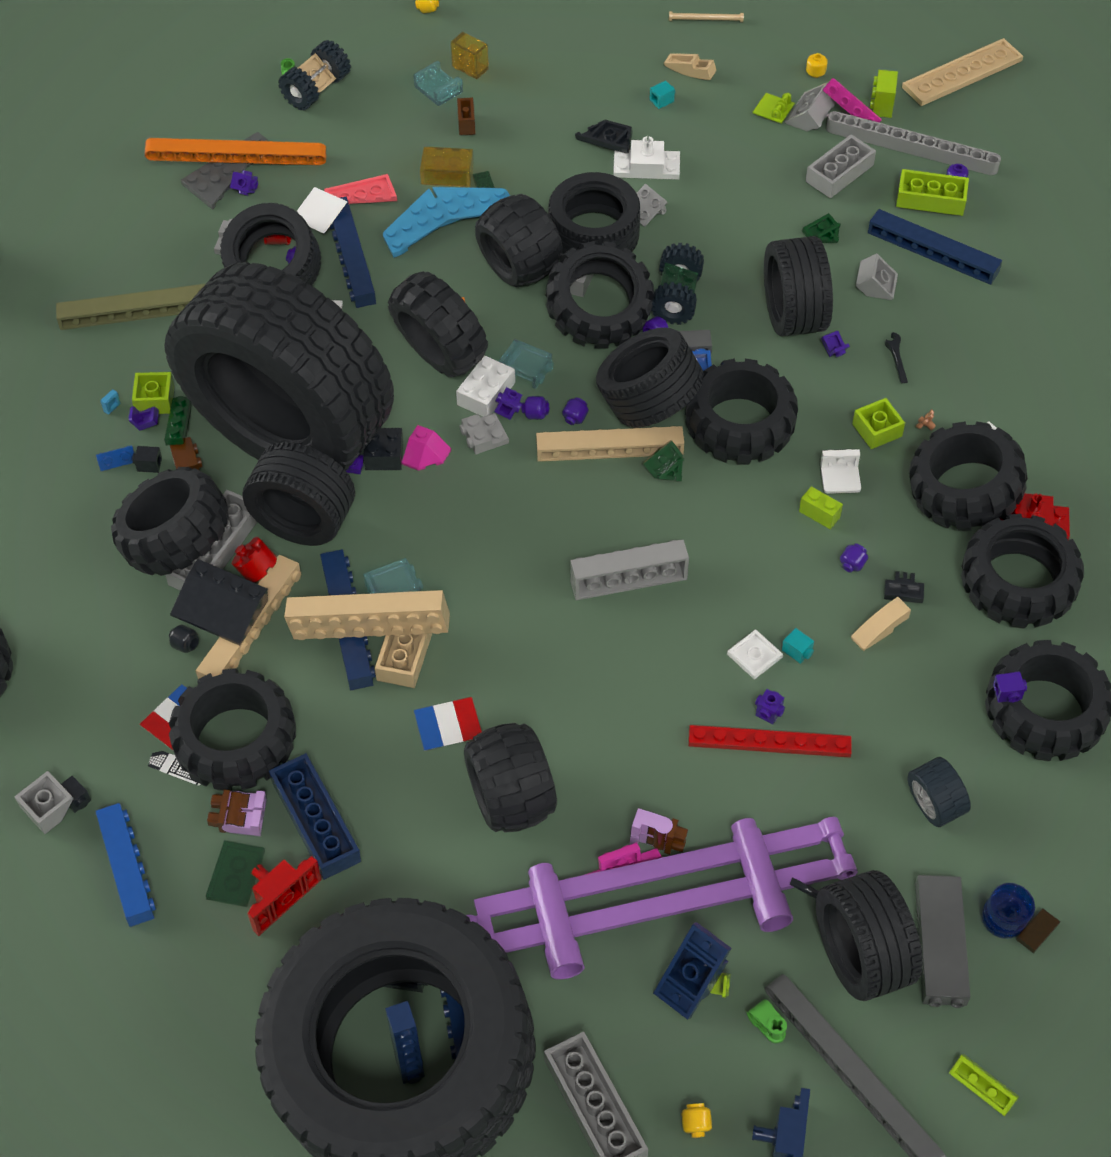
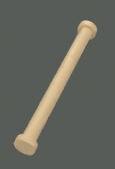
(695, 16)

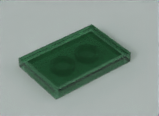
(233, 875)

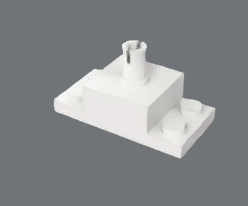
(647, 160)

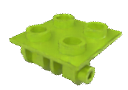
(774, 107)

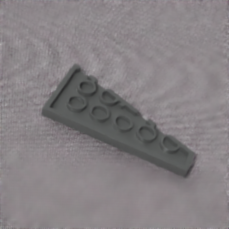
(215, 178)

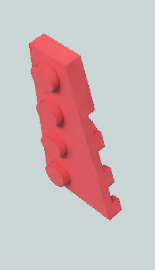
(366, 191)

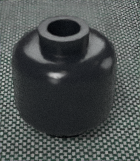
(183, 638)

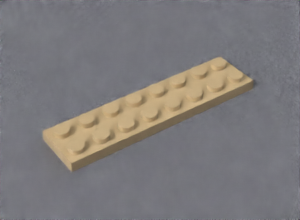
(962, 72)

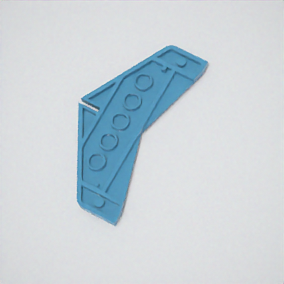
(432, 213)

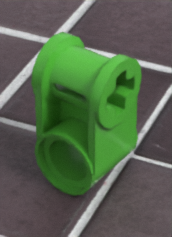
(766, 1019)

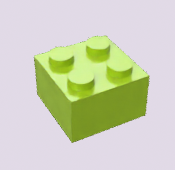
(884, 93)
(153, 390)
(878, 423)

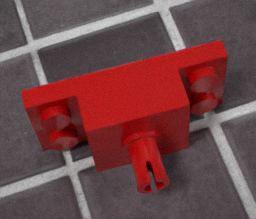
(1043, 507)
(280, 891)

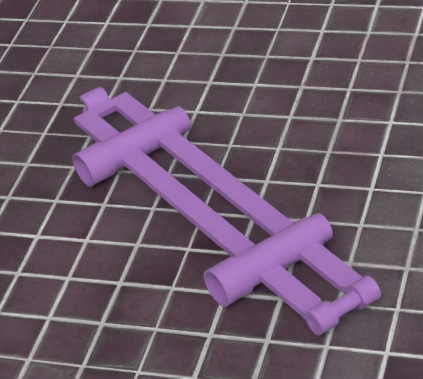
(748, 848)

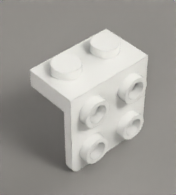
(840, 471)

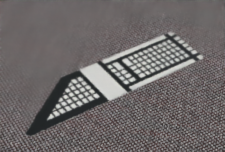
(168, 764)

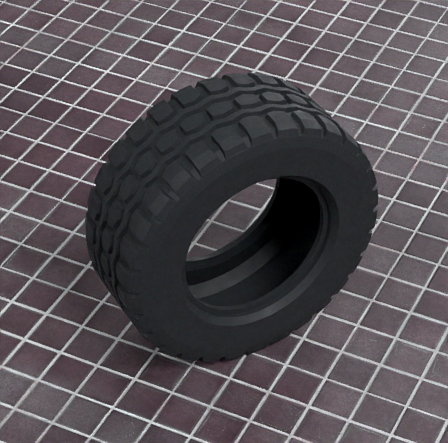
(278, 364)
(348, 961)

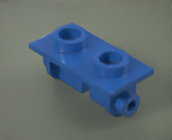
(115, 458)

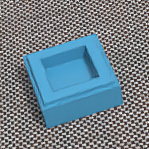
(110, 401)

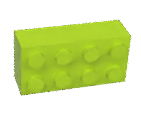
(932, 192)

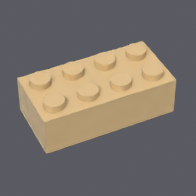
(402, 659)

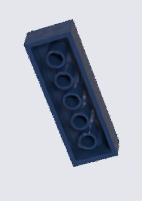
(315, 816)

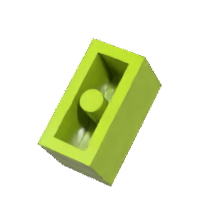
(820, 507)

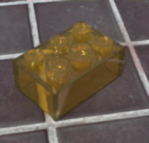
(446, 166)

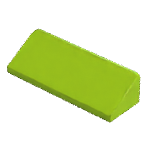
(984, 1084)

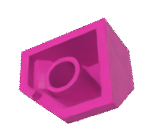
(425, 449)

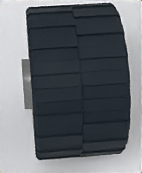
(939, 791)

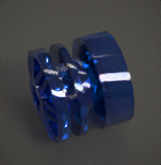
(1008, 910)

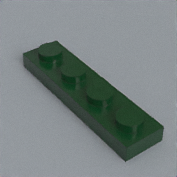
(177, 421)

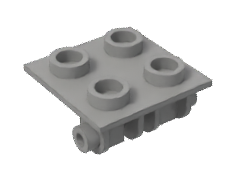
(650, 204)

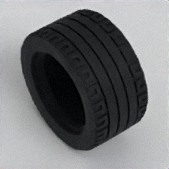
(596, 194)
(268, 220)
(798, 286)
(649, 377)
(299, 493)
(869, 935)

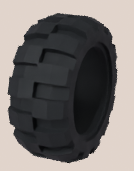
(606, 261)
(1029, 538)

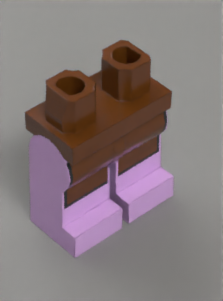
(238, 812)
(658, 832)

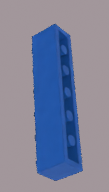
(124, 864)

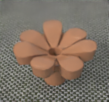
(926, 421)

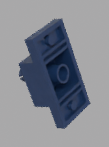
(693, 971)
(790, 1128)

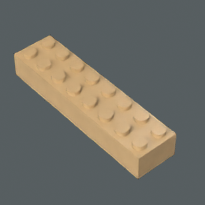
(367, 615)

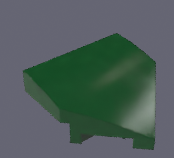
(824, 228)
(666, 463)

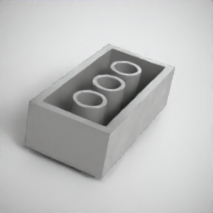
(840, 166)

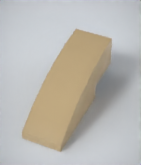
(691, 65)
(881, 624)

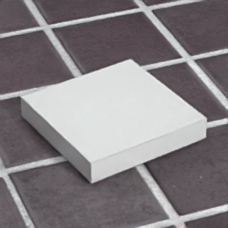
(755, 654)

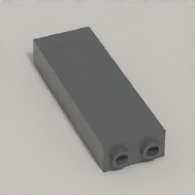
(942, 941)

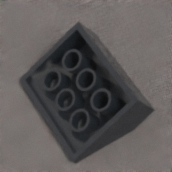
(219, 602)

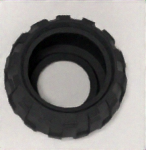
(518, 240)
(510, 777)

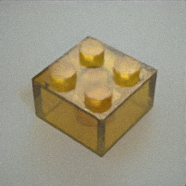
(469, 55)

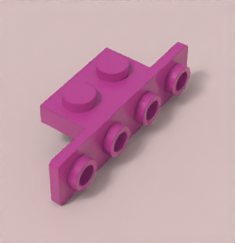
(849, 101)
(625, 856)

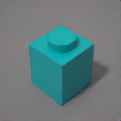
(662, 94)
(798, 646)

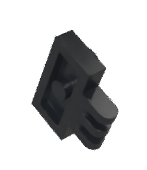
(904, 588)

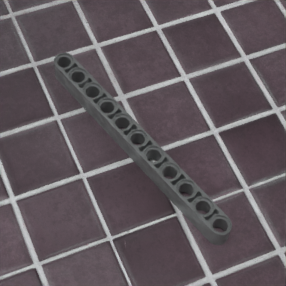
(851, 1069)

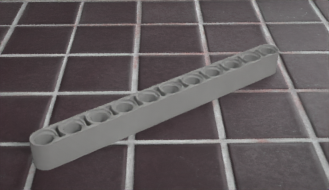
(913, 143)

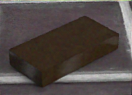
(1038, 930)

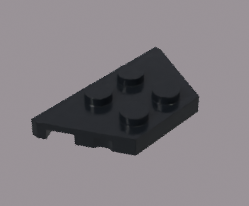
(608, 135)

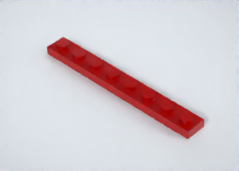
(770, 741)

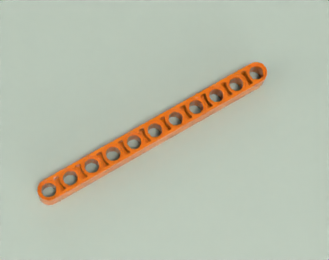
(235, 151)

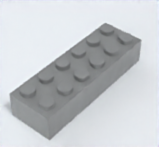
(238, 527)
(629, 569)
(593, 1099)

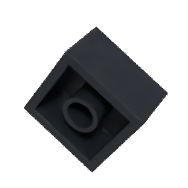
(384, 450)

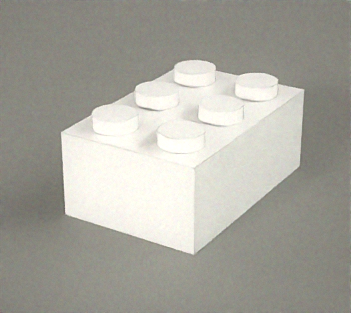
(483, 386)

